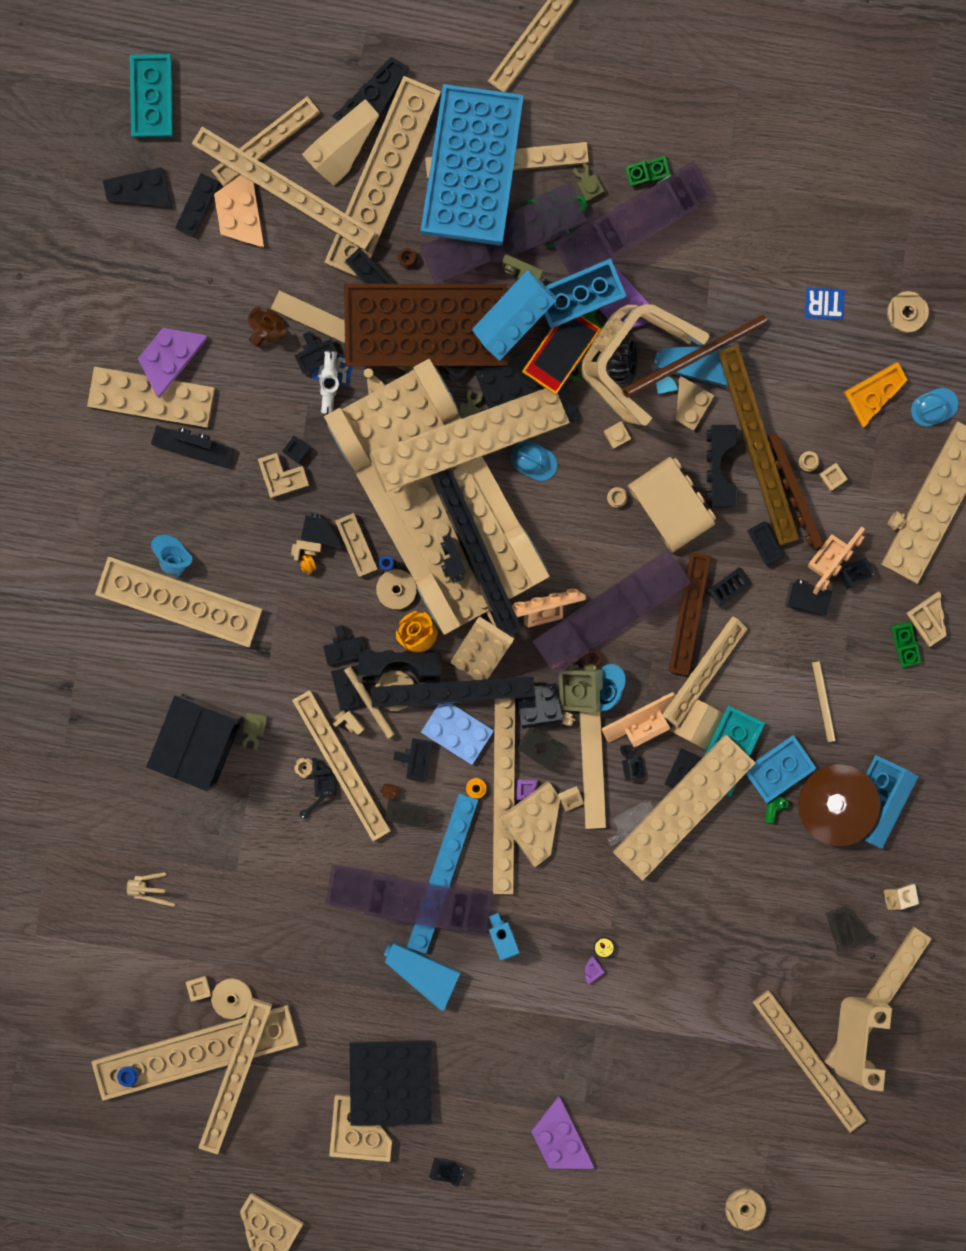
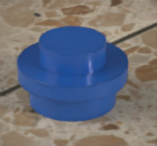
(127, 1076)

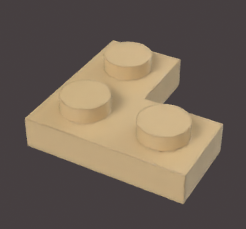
(277, 480)

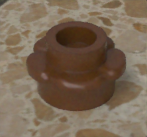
(412, 257)
(593, 653)
(389, 791)

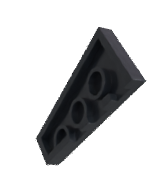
(378, 89)

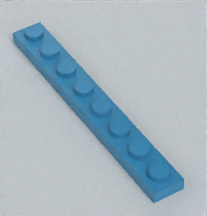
(446, 862)

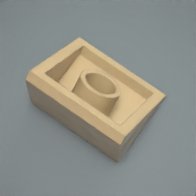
(699, 724)

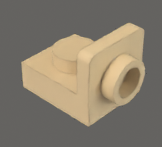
(308, 547)
(352, 724)

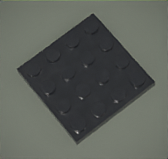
(508, 383)
(390, 1082)

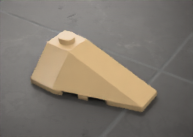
(338, 147)

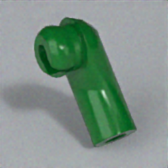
(773, 807)

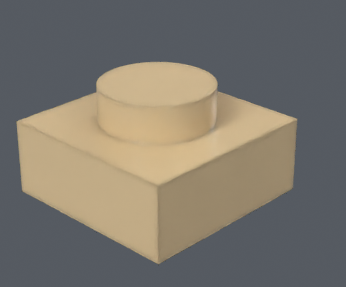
(617, 435)
(832, 476)
(571, 798)
(198, 988)

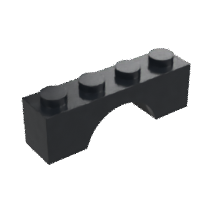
(721, 491)
(423, 665)

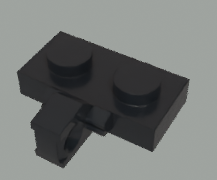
(313, 353)
(343, 647)
(416, 759)

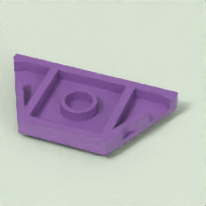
(633, 298)
(168, 356)
(560, 1140)

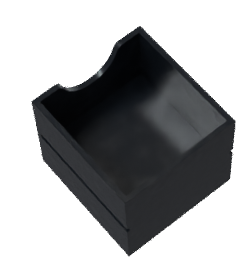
(194, 742)

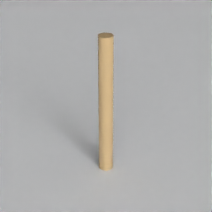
(367, 699)
(823, 701)

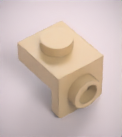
(901, 897)

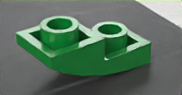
(647, 171)
(905, 644)

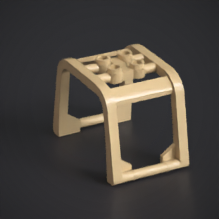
(611, 337)

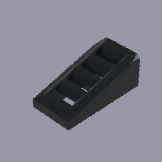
(714, 595)

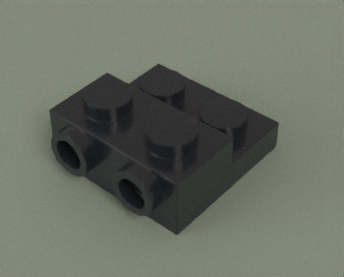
(453, 565)

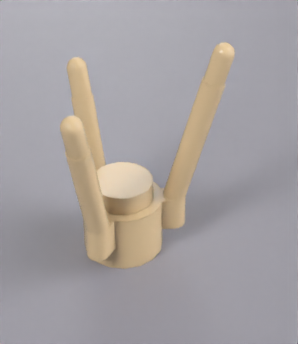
(137, 888)

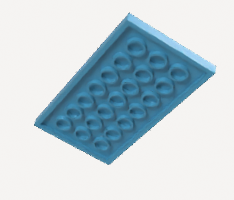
(472, 164)

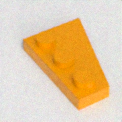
(872, 393)

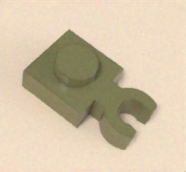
(589, 185)
(469, 409)
(254, 726)

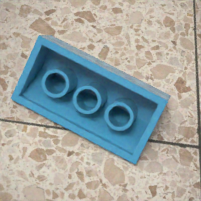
(584, 293)
(514, 314)
(894, 788)

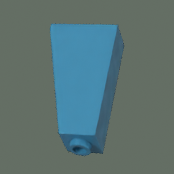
(704, 370)
(424, 973)

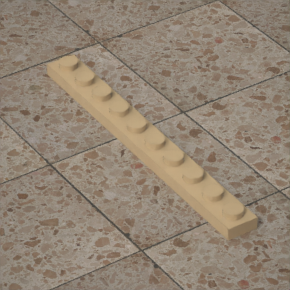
(283, 188)
(503, 795)

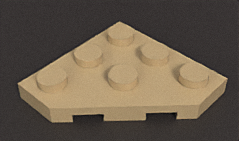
(534, 823)
(356, 1142)
(268, 1226)

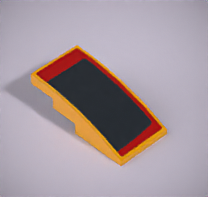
(561, 353)

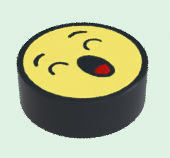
(604, 947)

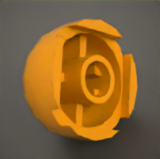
(417, 632)

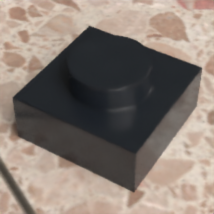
(296, 449)

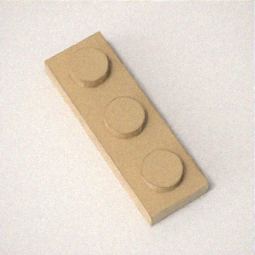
(356, 545)

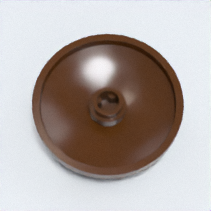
(839, 805)

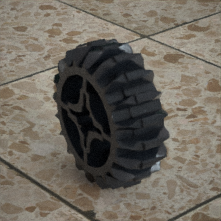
(623, 361)

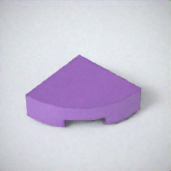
(525, 788)
(592, 970)

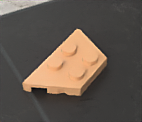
(239, 212)

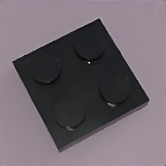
(542, 709)

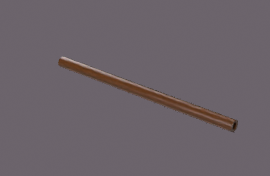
(694, 356)

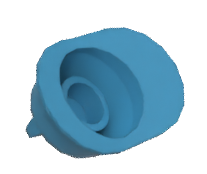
(934, 407)
(533, 460)
(171, 554)
(613, 685)

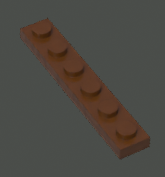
(796, 500)
(689, 614)

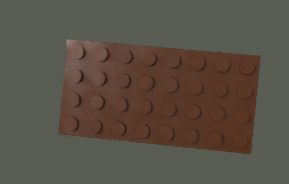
(417, 323)

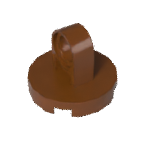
(265, 326)

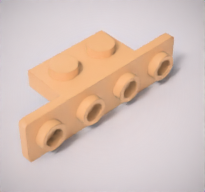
(830, 556)
(547, 608)
(641, 724)

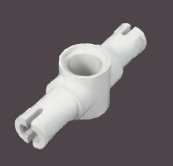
(329, 372)

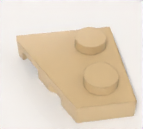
(691, 403)
(928, 619)

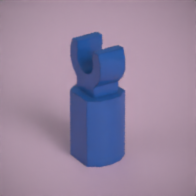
(387, 563)

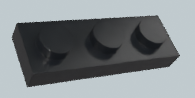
(197, 205)

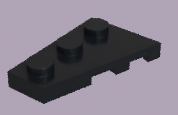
(139, 188)

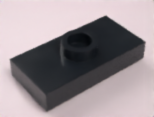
(765, 543)
(682, 765)

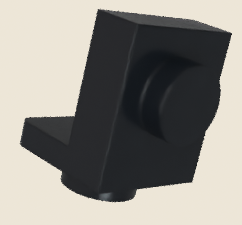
(856, 573)
(446, 1171)

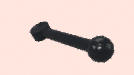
(304, 814)

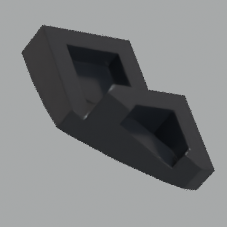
(323, 779)

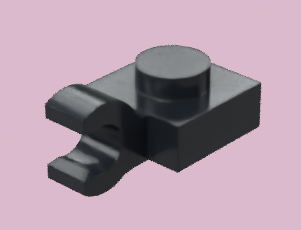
(632, 765)

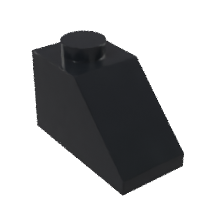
(319, 531)

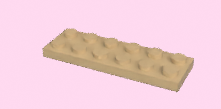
(135, 396)

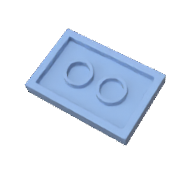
(457, 731)

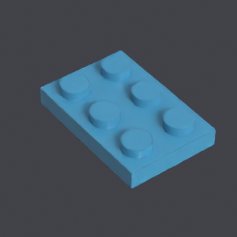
(780, 769)

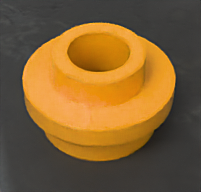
(307, 564)
(476, 781)

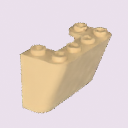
(672, 503)
(854, 1022)

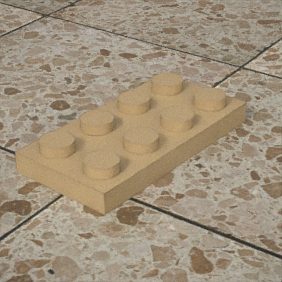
(481, 650)

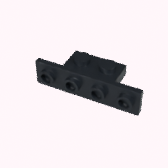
(193, 446)

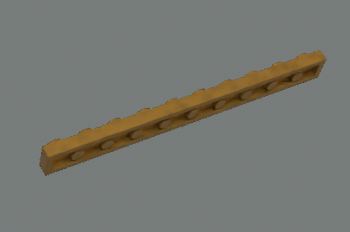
(757, 444)

